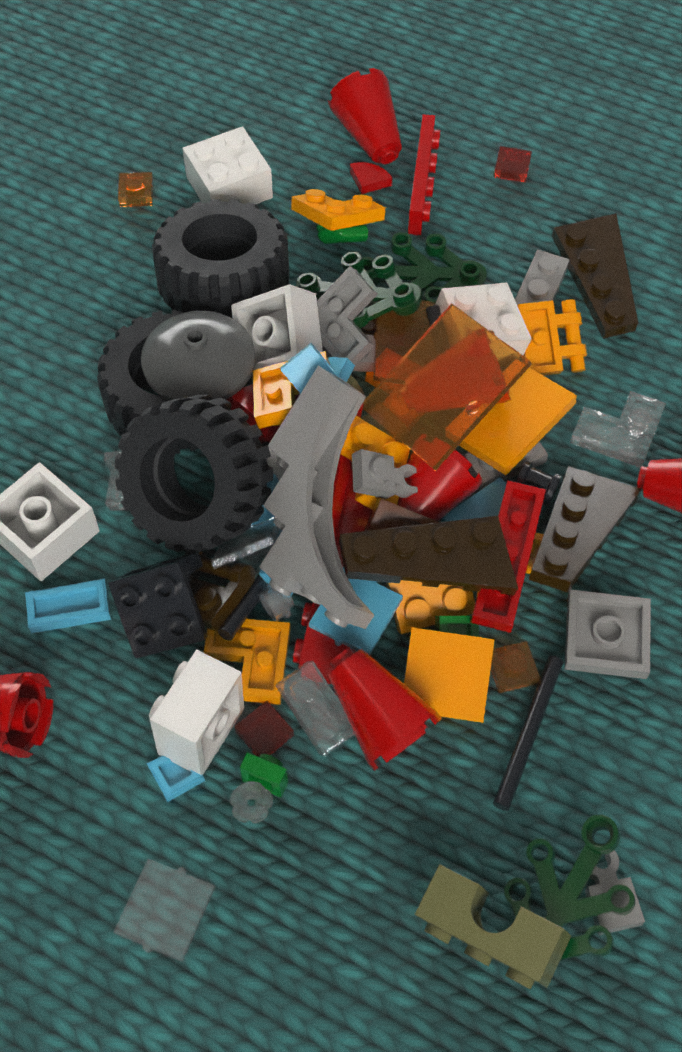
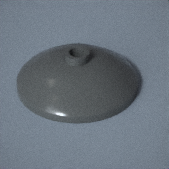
(213, 366)

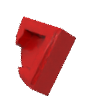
(370, 177)

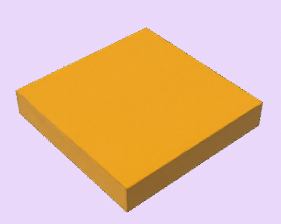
(450, 672)

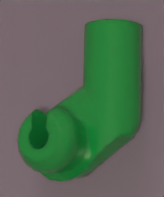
(345, 235)

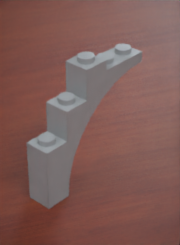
(309, 450)

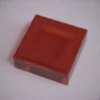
(512, 164)
(264, 730)

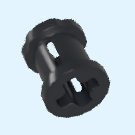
(540, 479)

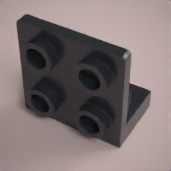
(159, 605)

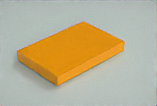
(519, 424)

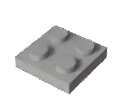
(608, 634)

